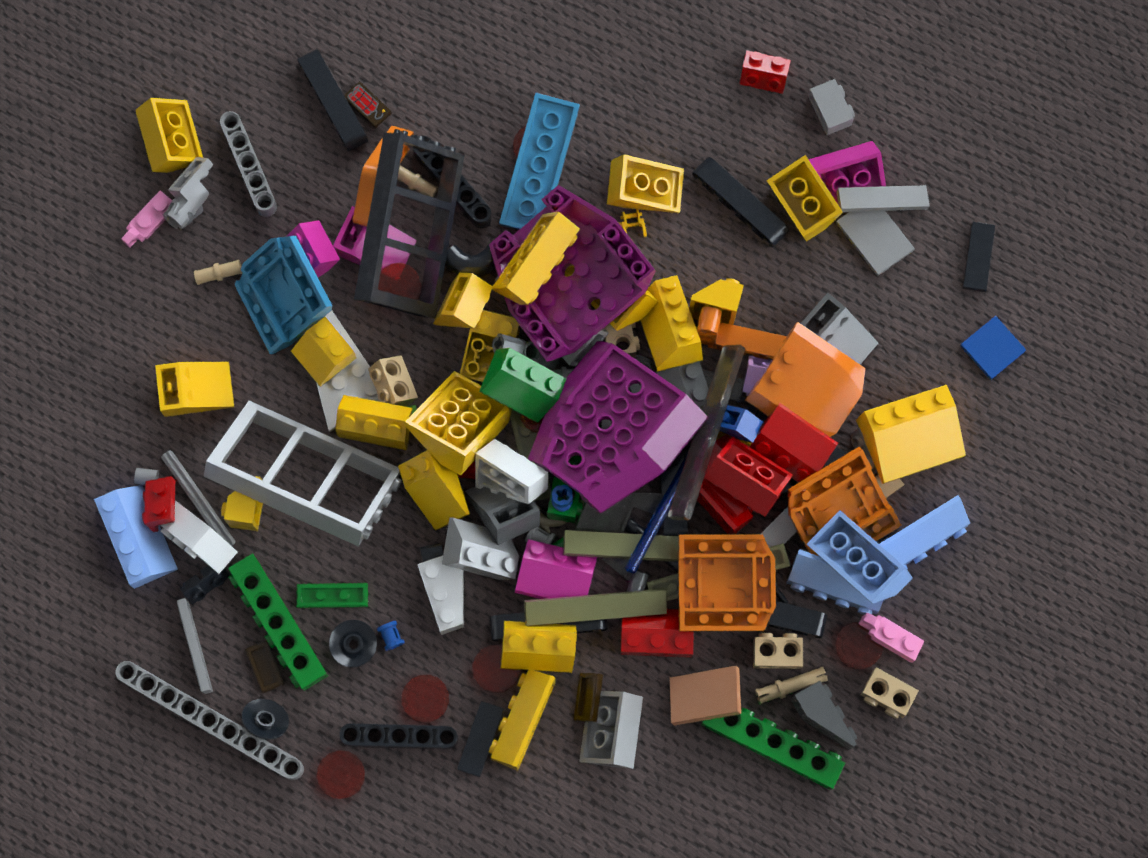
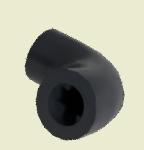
(478, 264)

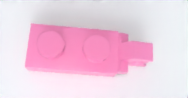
(147, 220)
(892, 636)

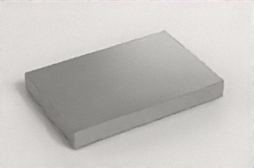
(875, 238)

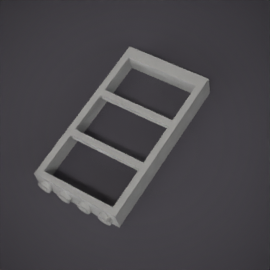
(287, 502)

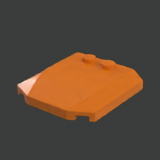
(810, 381)
(846, 487)
(725, 583)

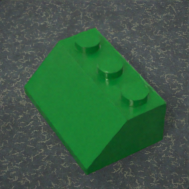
(522, 384)

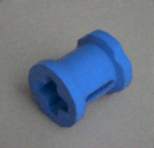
(559, 491)
(390, 635)

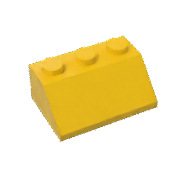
(168, 134)
(805, 197)
(720, 295)
(373, 422)
(538, 647)

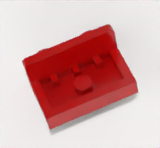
(764, 72)
(159, 502)

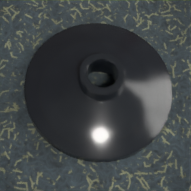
(344, 634)
(267, 712)

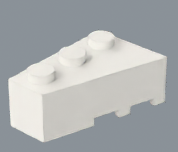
(509, 473)
(198, 539)
(445, 593)

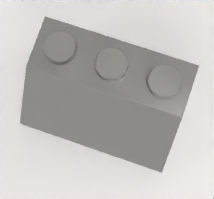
(475, 551)
(615, 734)

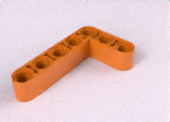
(367, 181)
(719, 334)

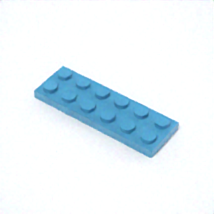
(539, 158)

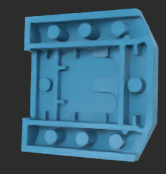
(282, 292)

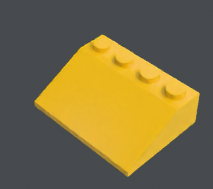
(457, 422)
(912, 434)

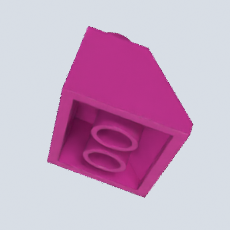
(851, 168)
(551, 574)

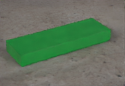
(332, 595)

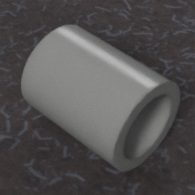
(143, 475)

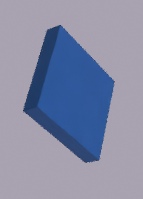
(993, 347)

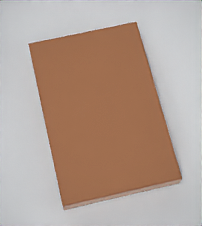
(705, 695)

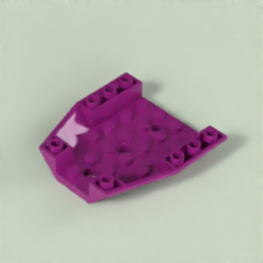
(605, 269)
(644, 432)

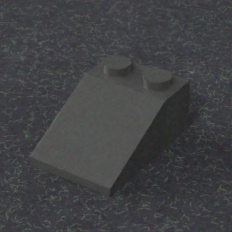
(688, 379)

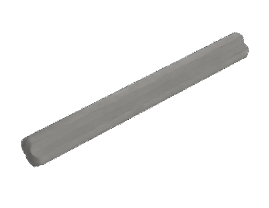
(196, 496)

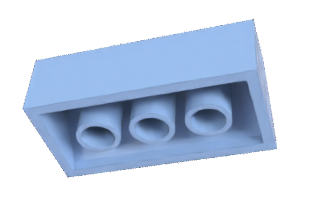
(928, 532)
(140, 551)
(859, 559)
(815, 575)

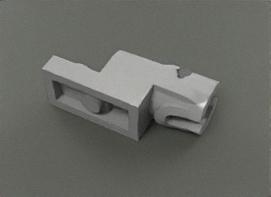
(188, 194)

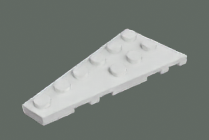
(351, 381)

